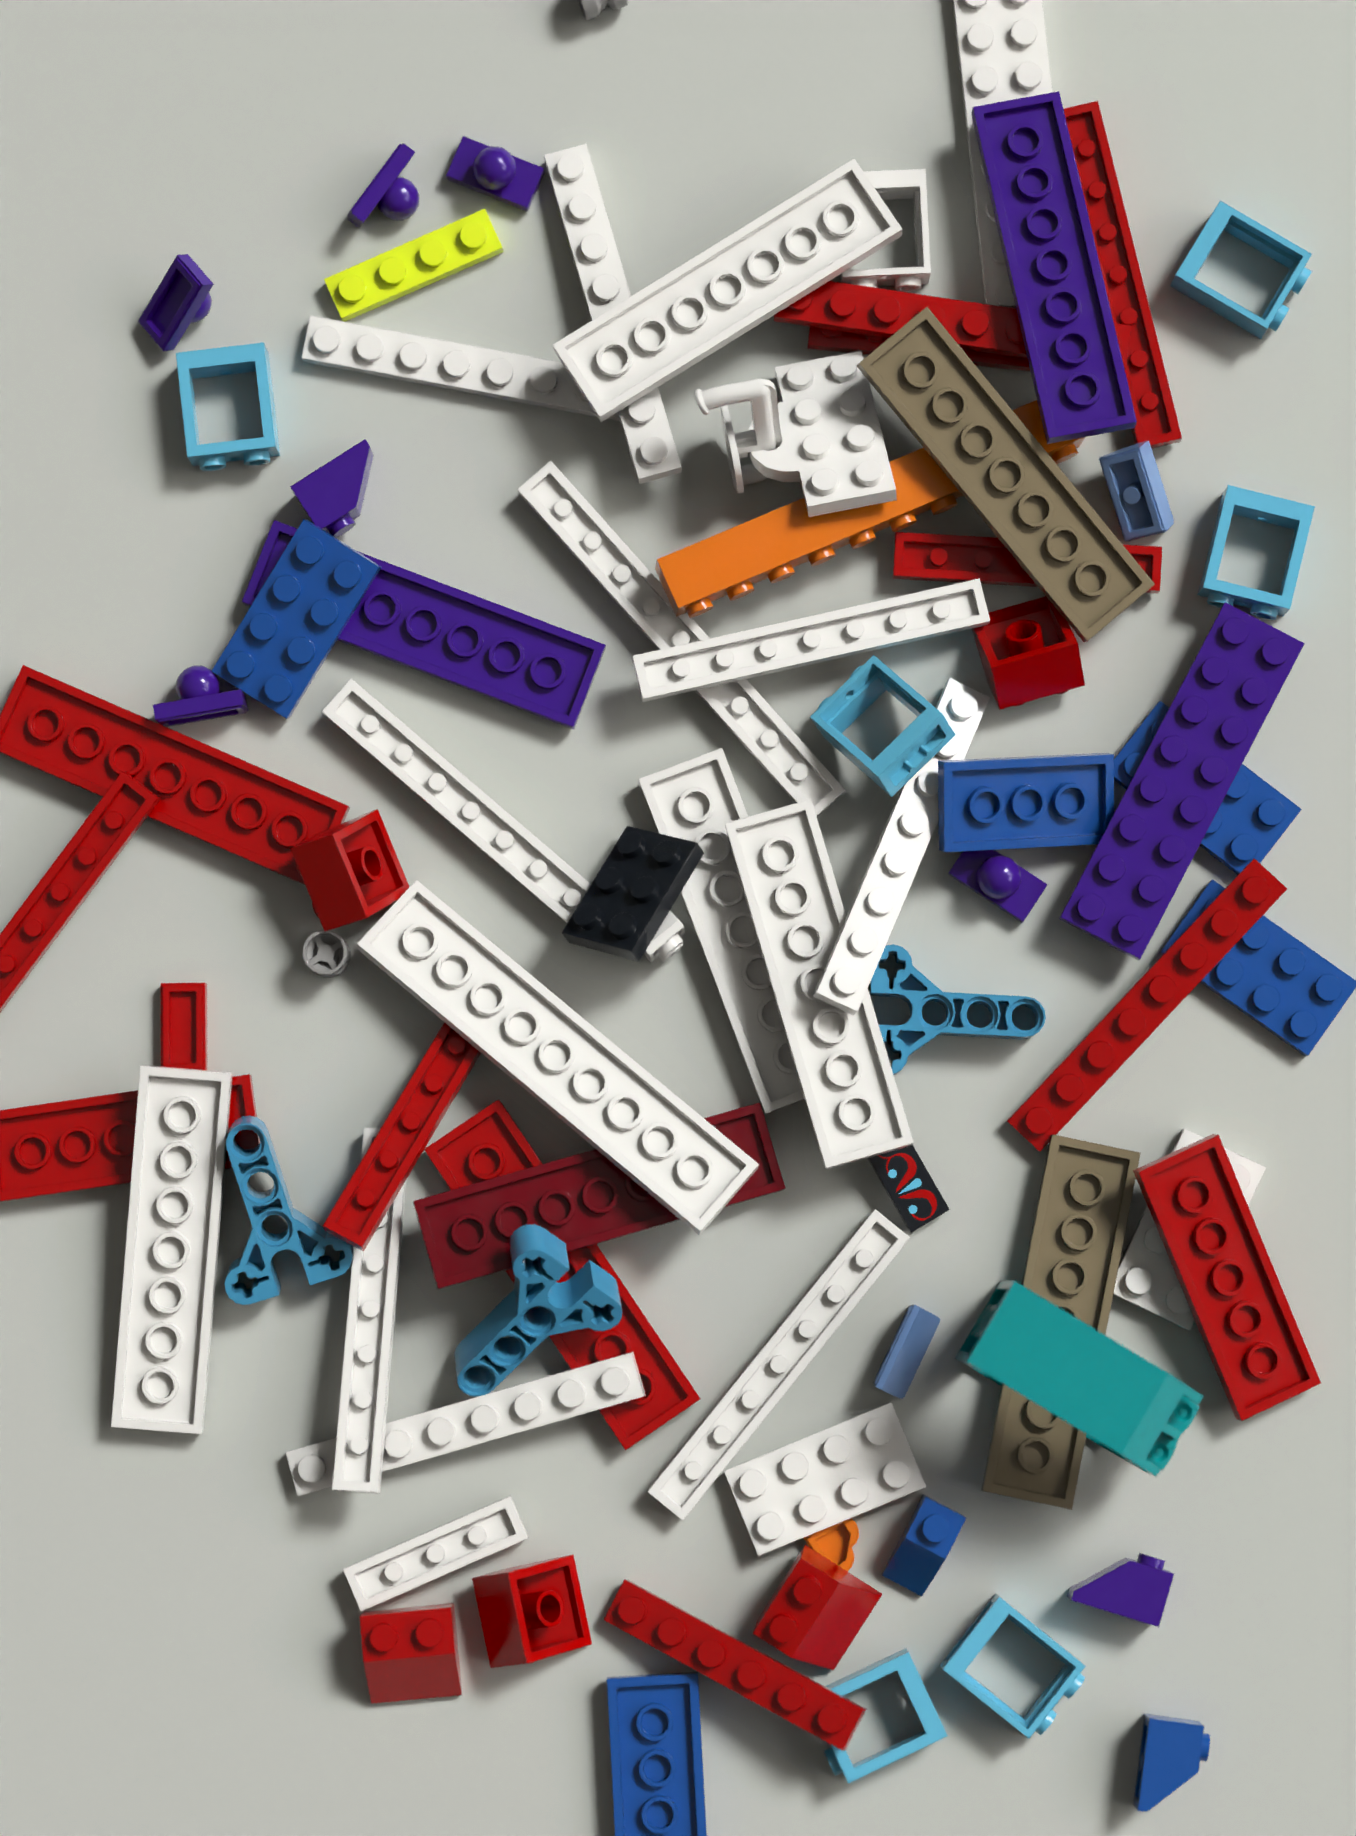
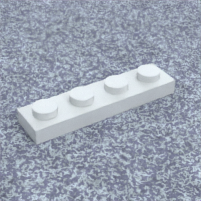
(435, 1553)

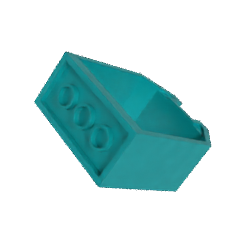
(1080, 1376)

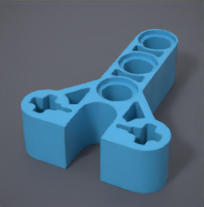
(918, 990)
(301, 1236)
(581, 1302)

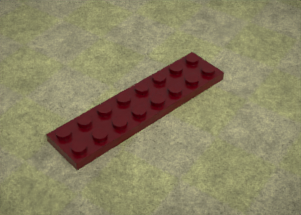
(574, 1198)

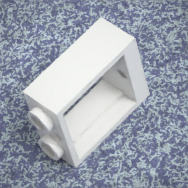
(900, 185)

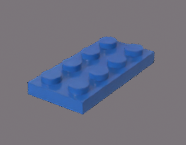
(296, 618)
(1024, 801)
(1249, 816)
(1275, 979)
(656, 1755)

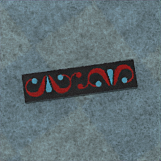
(909, 1186)

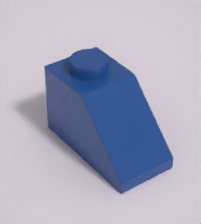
(923, 1545)
(1167, 1757)

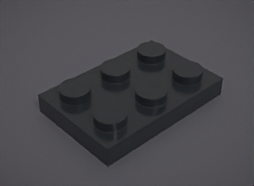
(633, 893)

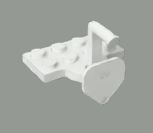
(817, 435)

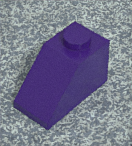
(336, 490)
(1128, 1589)

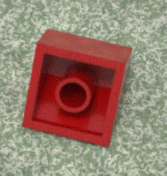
(1028, 653)
(350, 870)
(531, 1611)
(816, 1611)
(411, 1653)

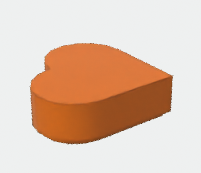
(836, 1543)

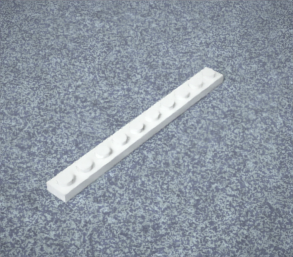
(648, 607)

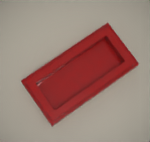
(184, 1025)

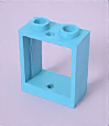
(1259, 237)
(226, 362)
(1264, 509)
(908, 750)
(975, 1638)
(933, 1728)

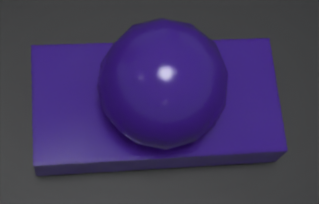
(495, 173)
(393, 194)
(177, 302)
(199, 699)
(999, 881)

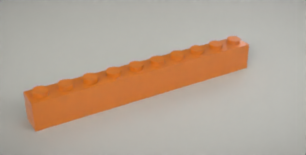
(788, 537)

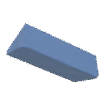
(1137, 491)
(906, 1351)

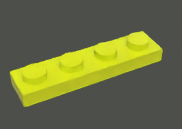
(413, 265)

